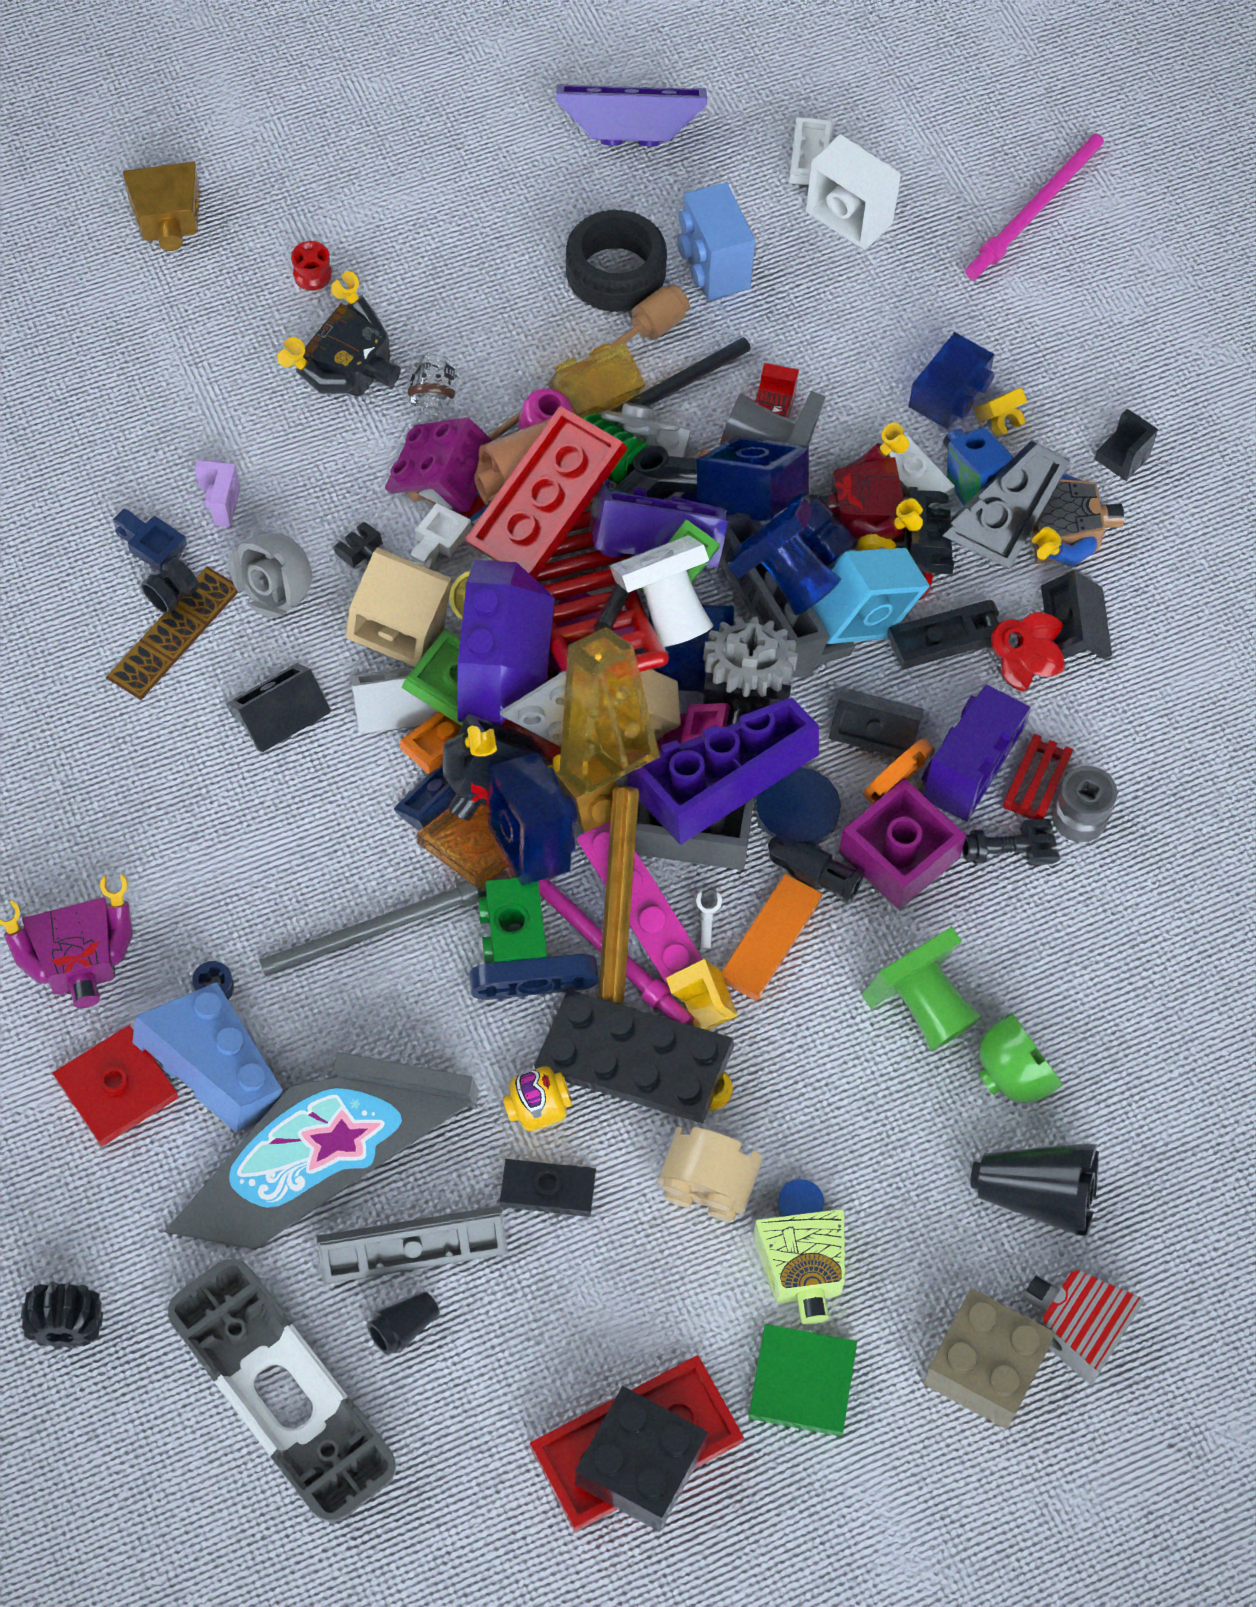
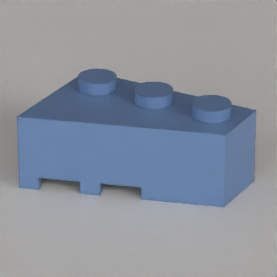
(211, 1053)

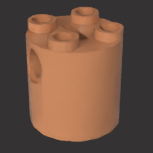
(500, 459)

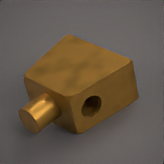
(165, 202)

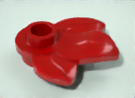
(1034, 651)

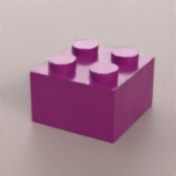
(902, 843)

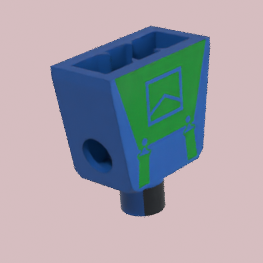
(973, 460)

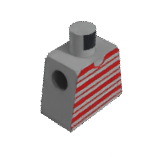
(1086, 1318)

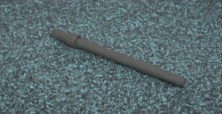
(464, 894)

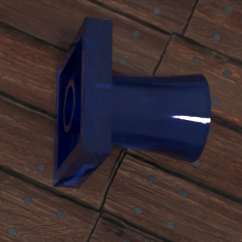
(787, 558)

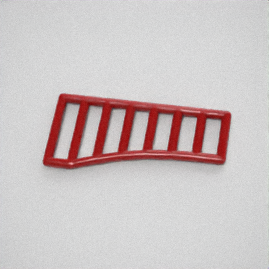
(634, 615)

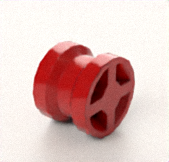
(311, 265)

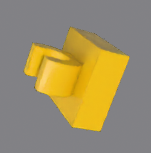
(1002, 407)

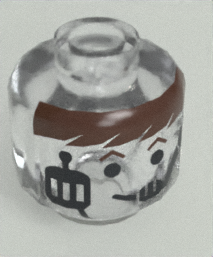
(432, 384)

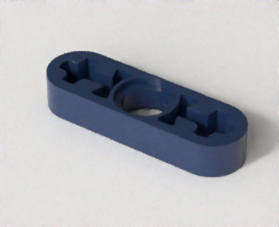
(533, 976)

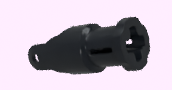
(816, 867)

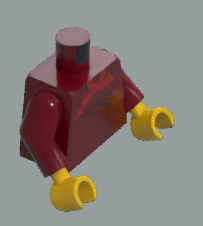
(870, 494)

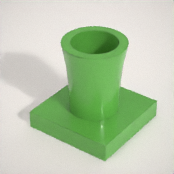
(927, 991)

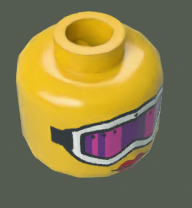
(537, 1098)

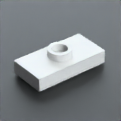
(809, 141)
(919, 471)

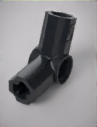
(660, 473)

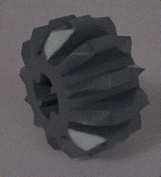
(61, 1315)

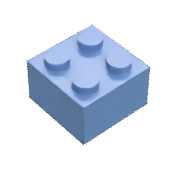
(716, 241)

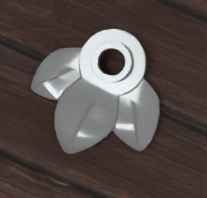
(639, 420)

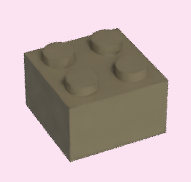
(989, 1358)

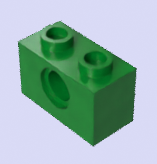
(512, 903)

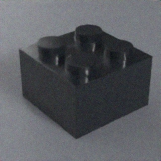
(641, 1458)

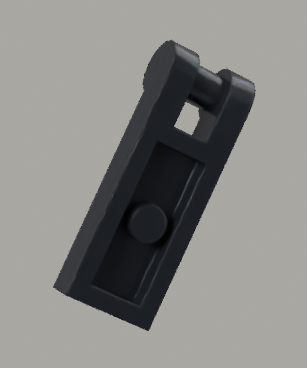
(944, 634)

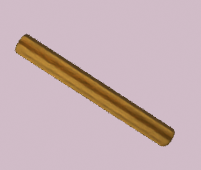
(618, 894)

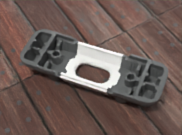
(239, 1331)

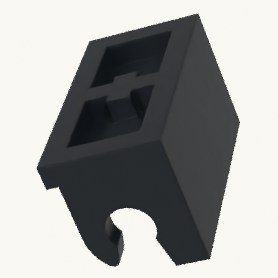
(927, 546)

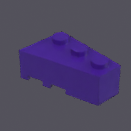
(640, 523)
(974, 751)

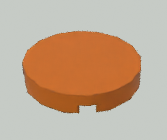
(903, 767)

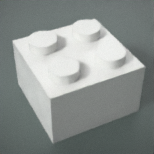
(852, 192)

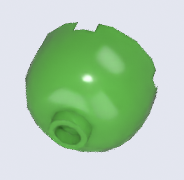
(1015, 1063)

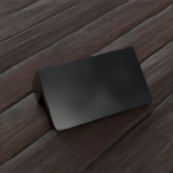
(1082, 611)
(280, 706)
(875, 723)

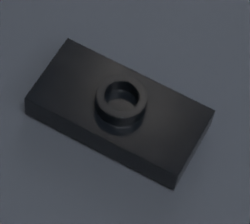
(547, 1187)

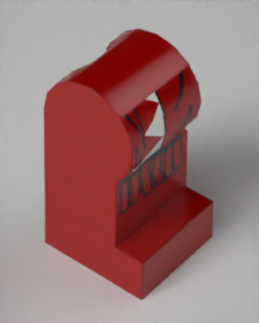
(778, 388)

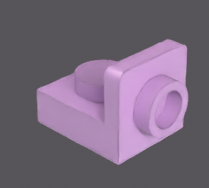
(221, 489)

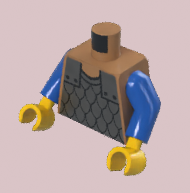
(1073, 523)

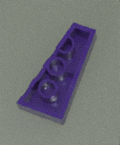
(725, 767)

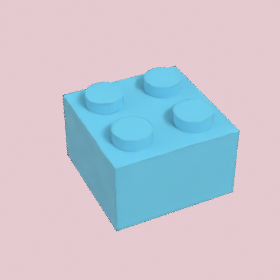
(872, 595)

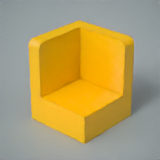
(704, 994)

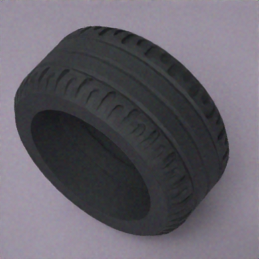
(610, 231)

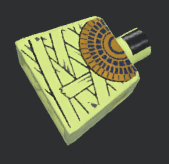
(804, 1259)

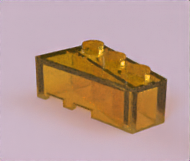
(604, 714)

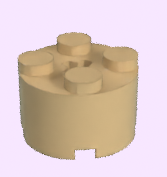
(710, 1172)

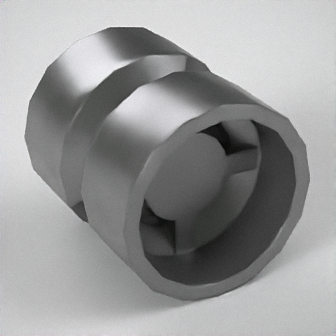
(1084, 804)

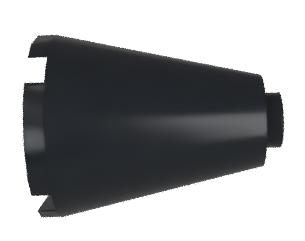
(1042, 1183)

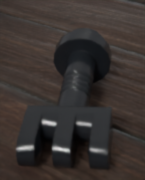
(361, 547)
(1032, 841)

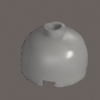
(271, 572)

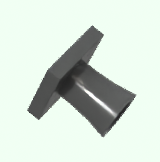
(758, 422)

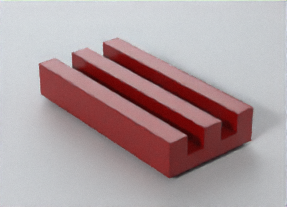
(1049, 751)

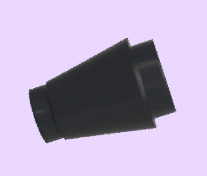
(400, 1323)

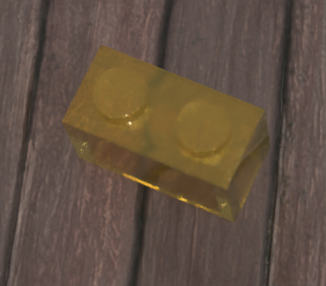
(598, 381)

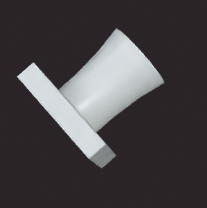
(667, 588)

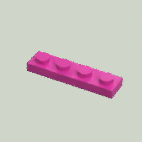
(650, 912)

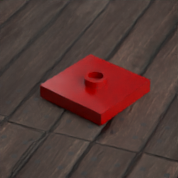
(115, 1086)

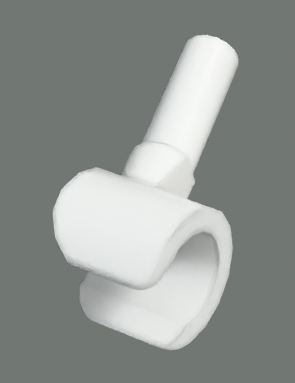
(707, 916)

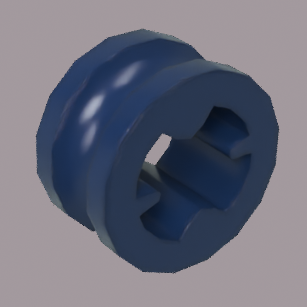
(213, 968)

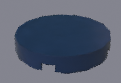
(799, 807)

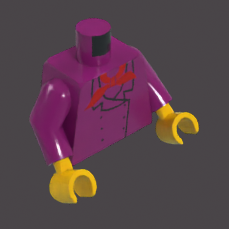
(73, 944)

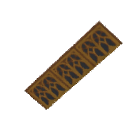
(172, 635)

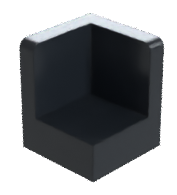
(1128, 445)

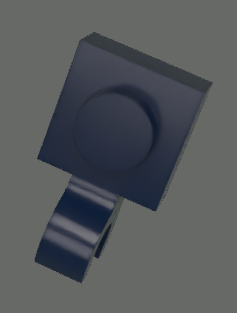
(150, 541)

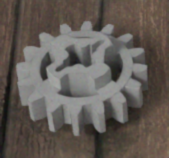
(750, 656)

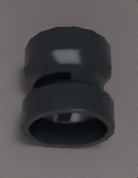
(170, 585)

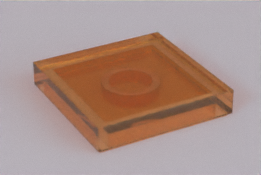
(465, 845)

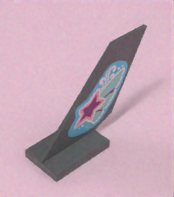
(318, 1145)

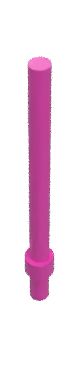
(995, 247)
(654, 992)

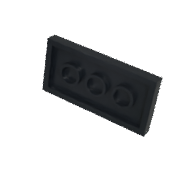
(636, 1055)

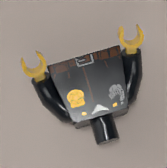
(346, 350)

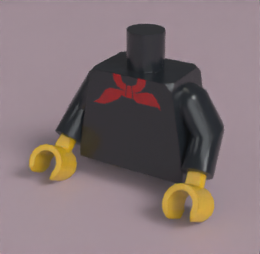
(473, 751)

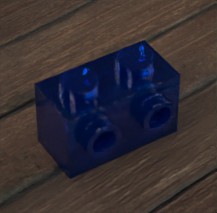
(952, 380)

